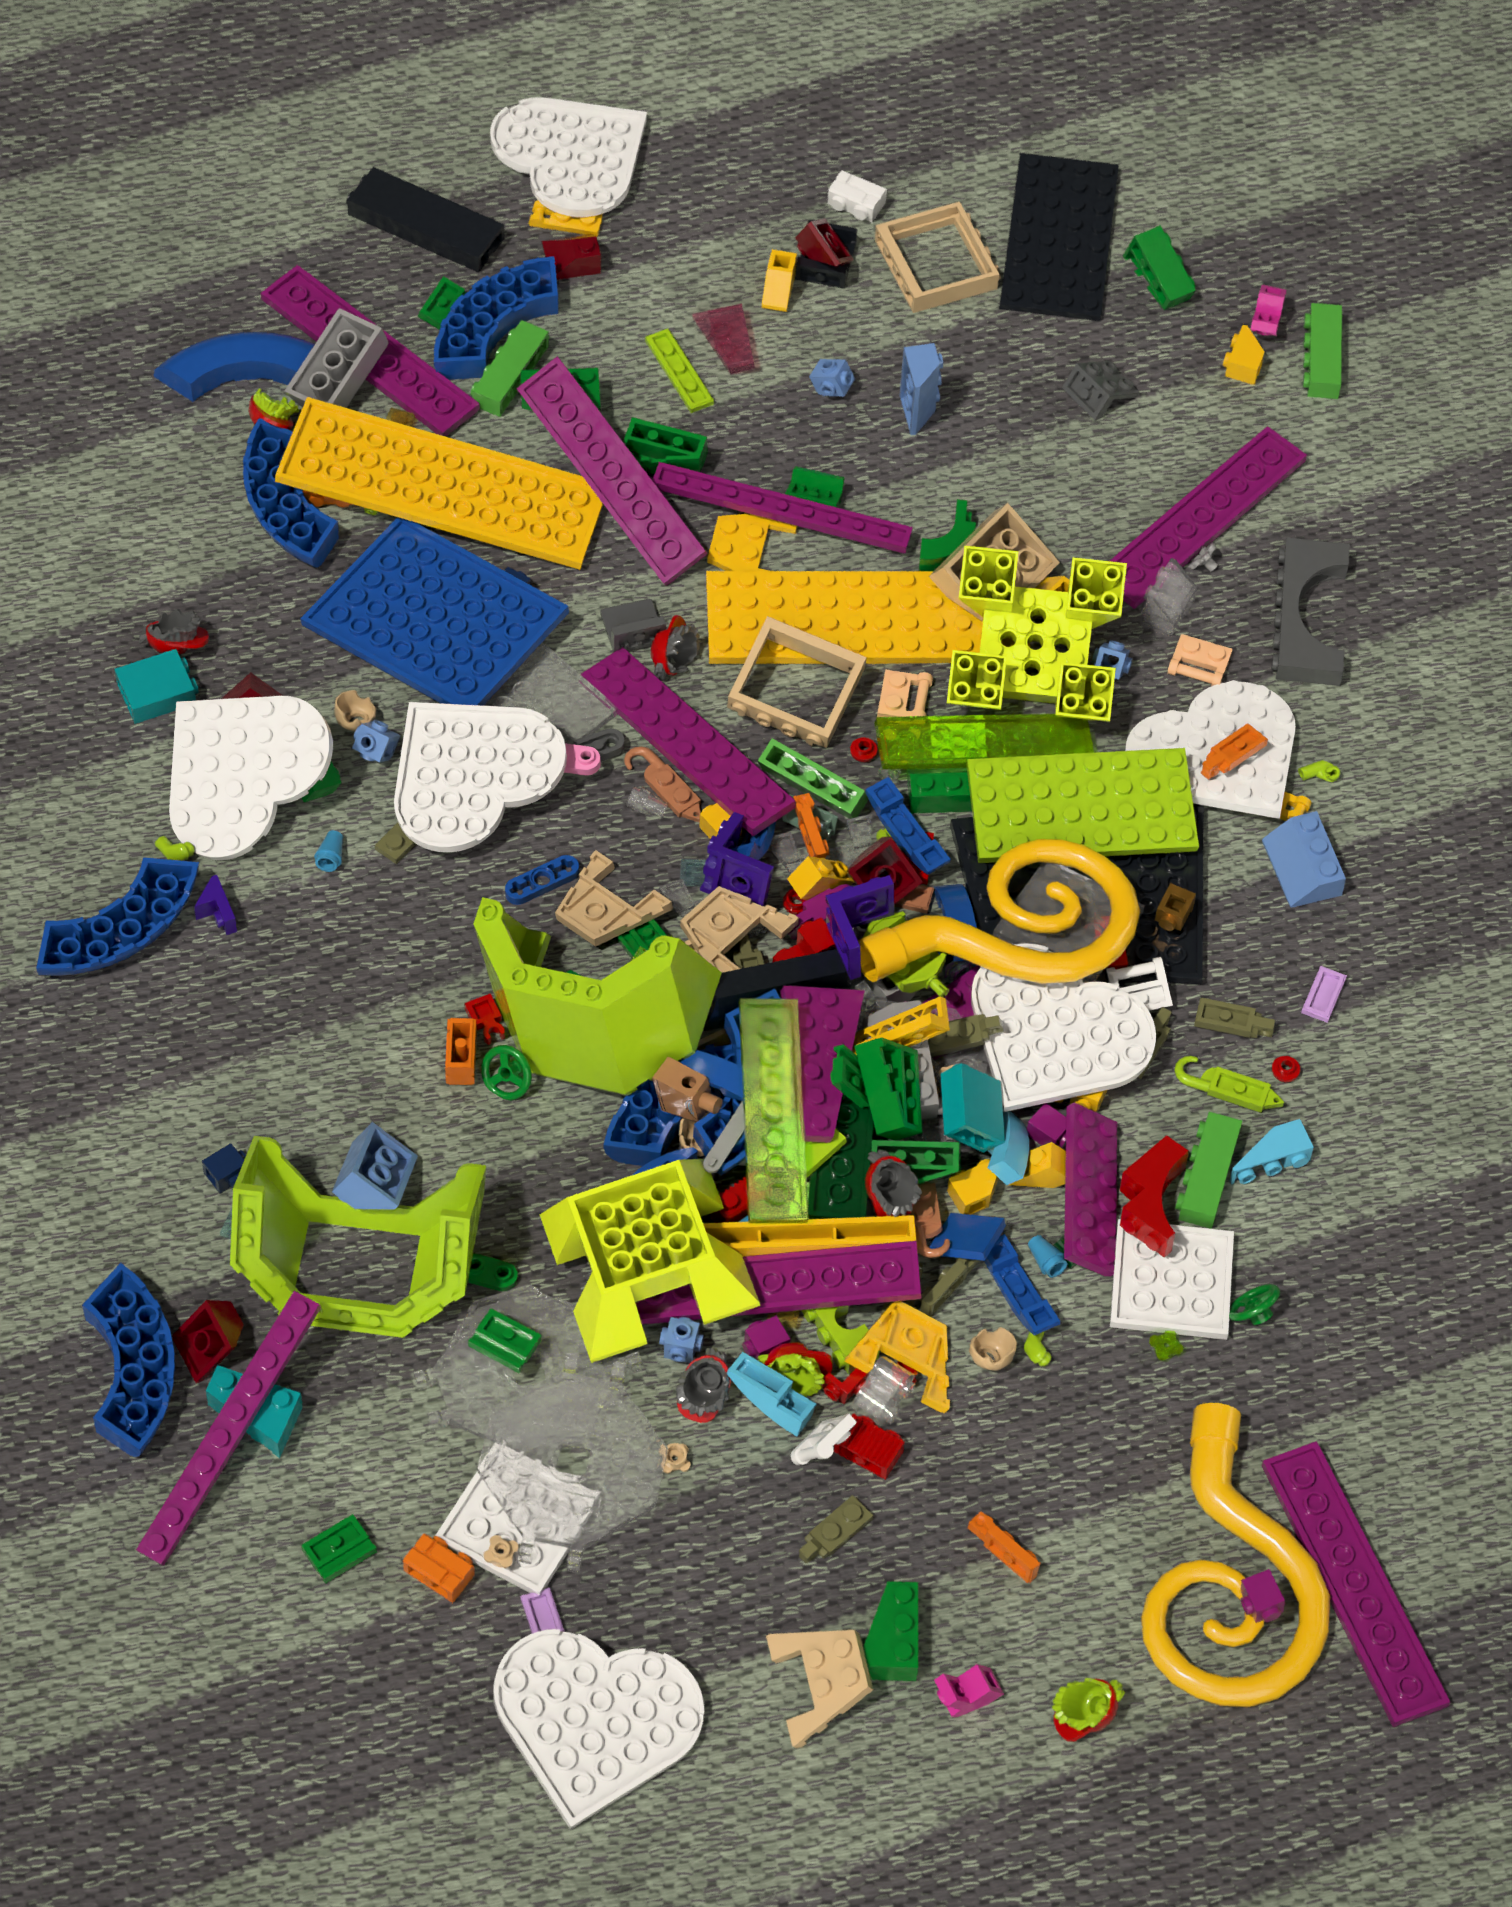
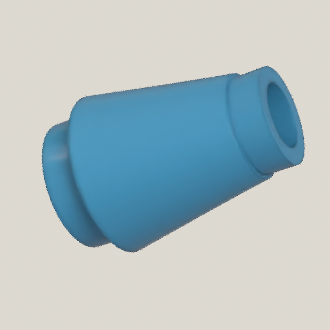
(329, 852)
(1047, 1256)

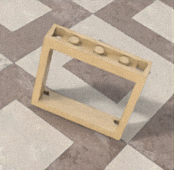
(925, 221)
(814, 648)

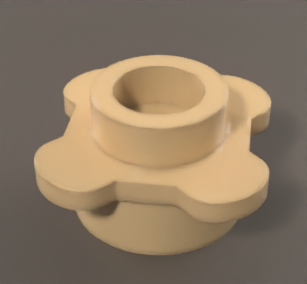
(679, 1451)
(500, 1560)

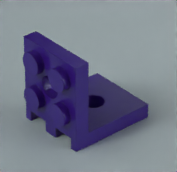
(726, 865)
(854, 908)

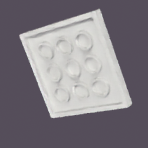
(1178, 1292)
(477, 1519)

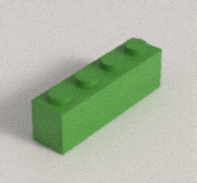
(1324, 350)
(503, 376)
(812, 779)
(1209, 1170)

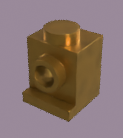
(1175, 907)

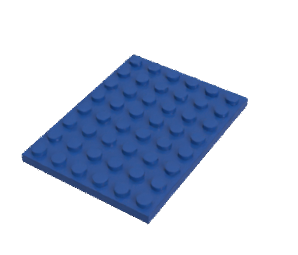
(435, 615)

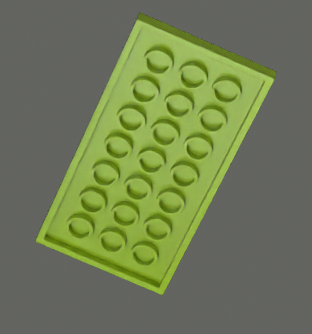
(1095, 799)

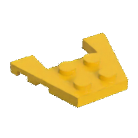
(741, 540)
(912, 1340)

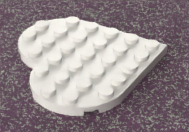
(574, 152)
(1215, 714)
(240, 763)
(468, 766)
(1061, 1036)
(593, 1720)

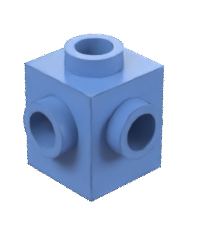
(832, 377)
(1117, 649)
(375, 741)
(681, 1339)

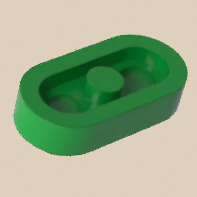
(488, 1273)

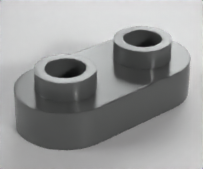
(600, 740)

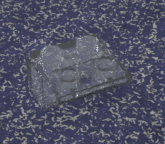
(1168, 599)

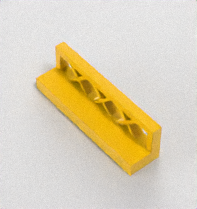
(913, 1032)

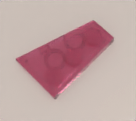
(728, 336)

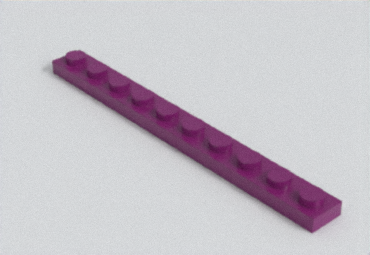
(782, 507)
(228, 1428)

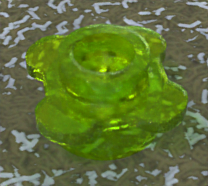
(1162, 1352)

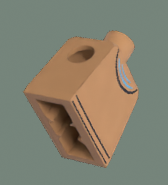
(684, 1091)

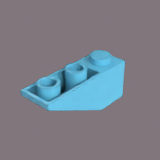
(1283, 1142)

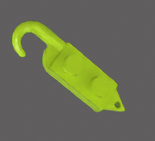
(1230, 1086)

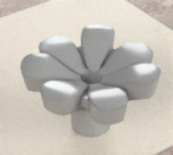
(1204, 558)

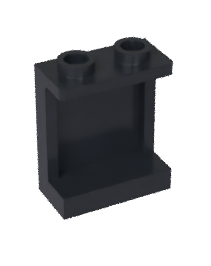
(826, 274)

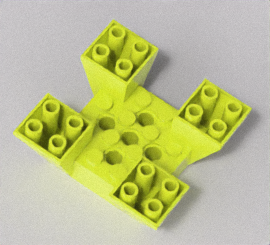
(1068, 617)
(668, 1214)

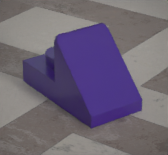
(215, 903)

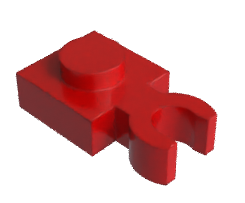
(486, 1015)

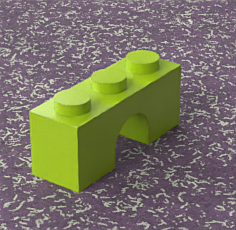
(838, 1338)

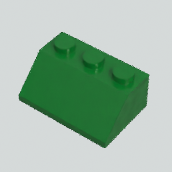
(938, 790)

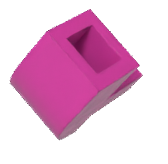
(1268, 310)
(969, 1690)

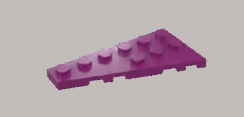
(825, 1020)

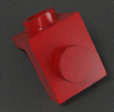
(844, 1391)

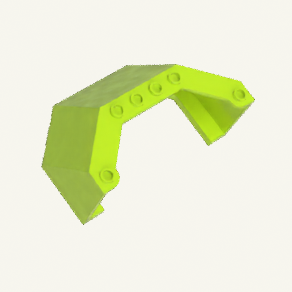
(591, 1029)
(271, 1226)

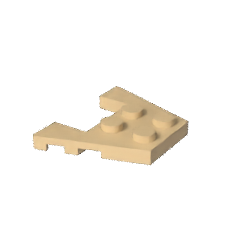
(600, 914)
(725, 919)
(834, 1672)

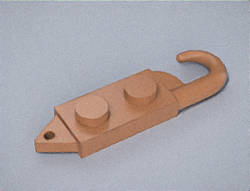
(667, 784)
(928, 1221)

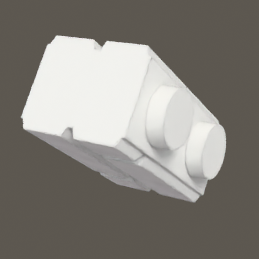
(856, 196)

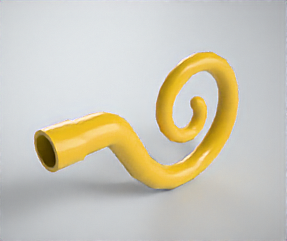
(895, 947)
(1213, 1448)

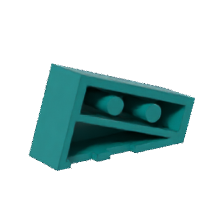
(275, 1417)

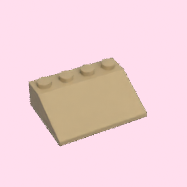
(1002, 531)

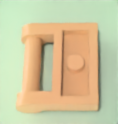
(1200, 654)
(896, 693)

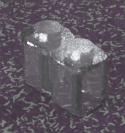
(883, 1391)

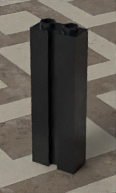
(425, 219)
(811, 970)

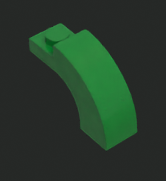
(937, 550)

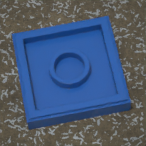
(969, 1235)

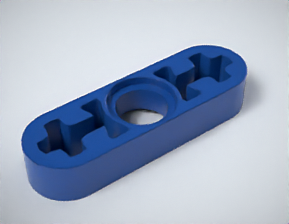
(520, 881)

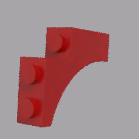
(1144, 1186)

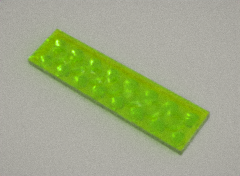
(951, 740)
(773, 1111)

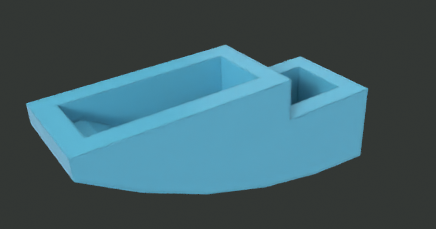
(1011, 1158)
(771, 1393)

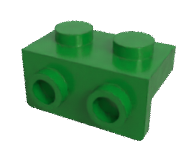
(816, 486)

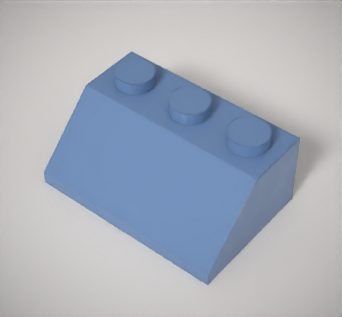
(920, 384)
(1304, 860)
(374, 1171)

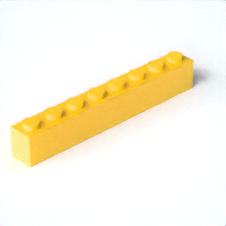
(816, 1234)

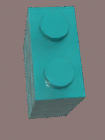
(155, 685)
(972, 1107)

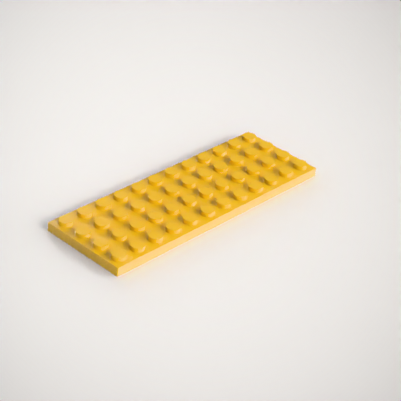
(441, 483)
(871, 613)

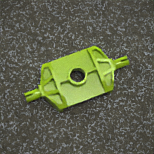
(919, 973)

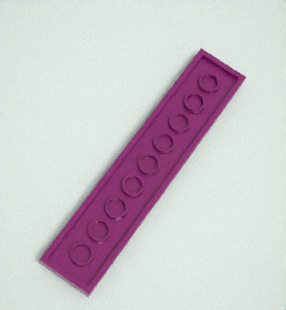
(398, 370)
(612, 471)
(1208, 510)
(689, 741)
(810, 1281)
(1356, 1584)

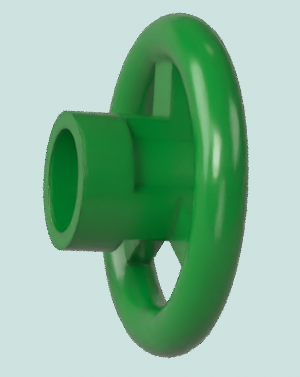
(519, 1073)
(1256, 1304)

